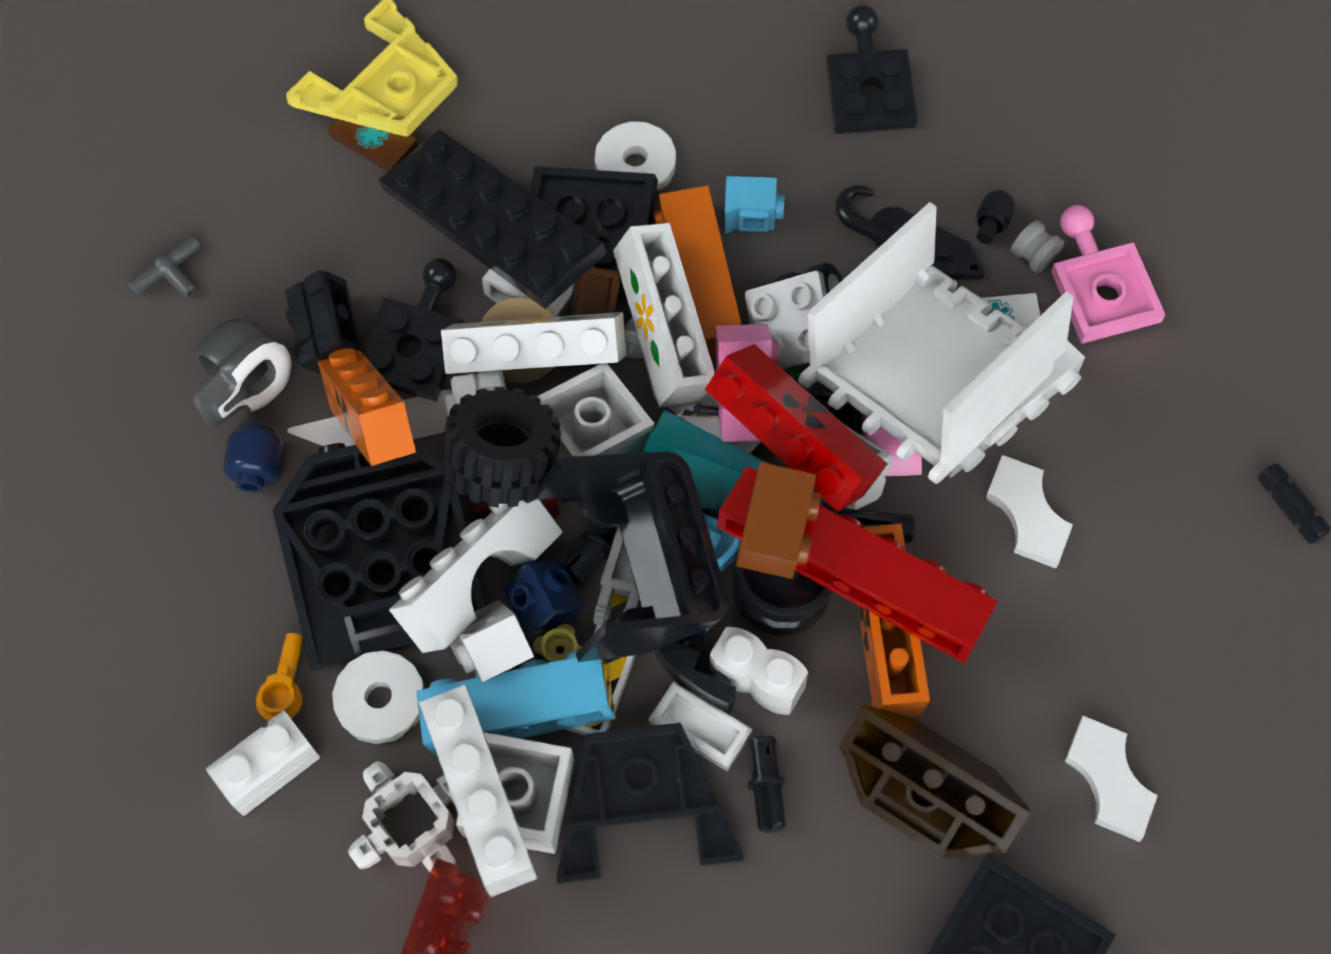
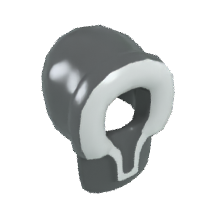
(243, 368)

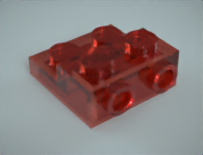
(446, 912)

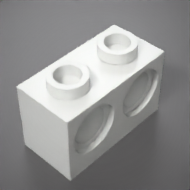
(491, 642)

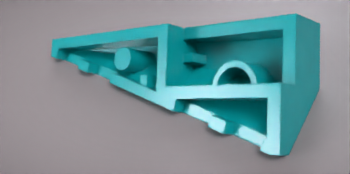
(712, 462)

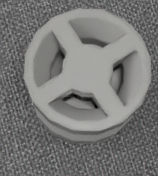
(1037, 246)

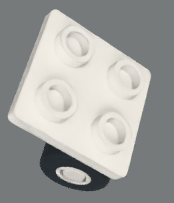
(785, 309)

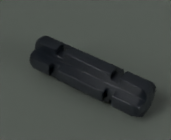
(1294, 503)

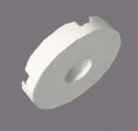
(638, 139)
(357, 682)

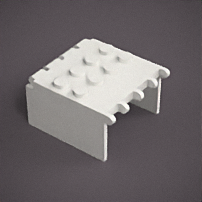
(924, 356)

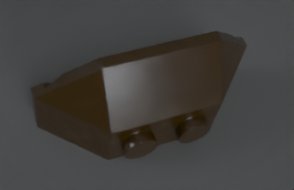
(930, 786)

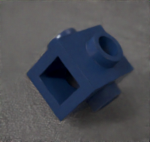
(543, 596)

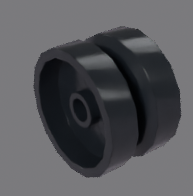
(778, 603)

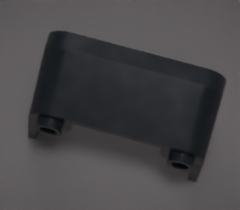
(664, 540)

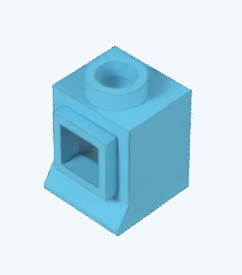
(752, 204)

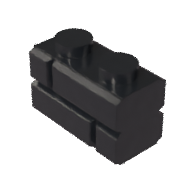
(321, 318)

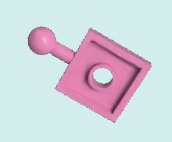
(1114, 267)

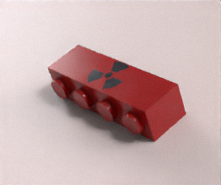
(795, 426)

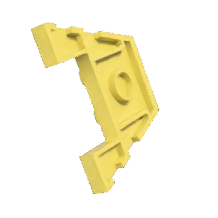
(393, 90)

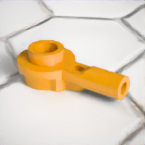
(280, 690)

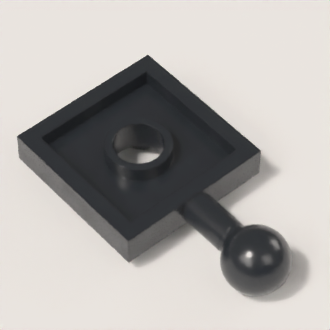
(884, 69)
(402, 323)

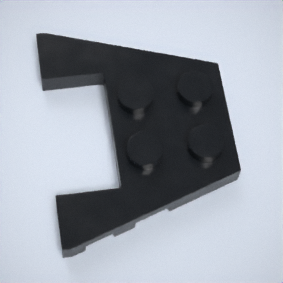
(640, 779)

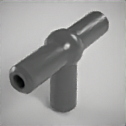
(167, 266)

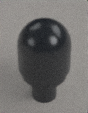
(994, 215)

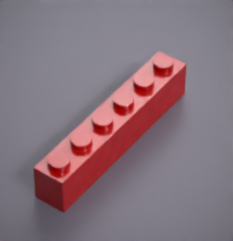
(880, 576)

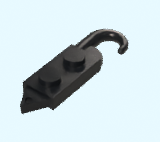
(951, 252)

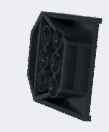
(342, 490)

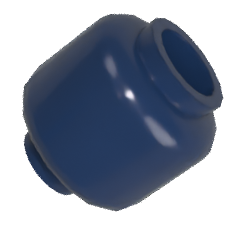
(254, 457)

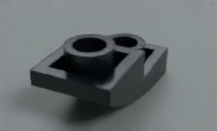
(683, 665)

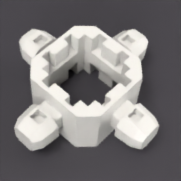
(388, 793)

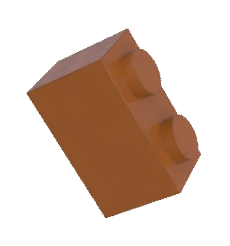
(777, 521)

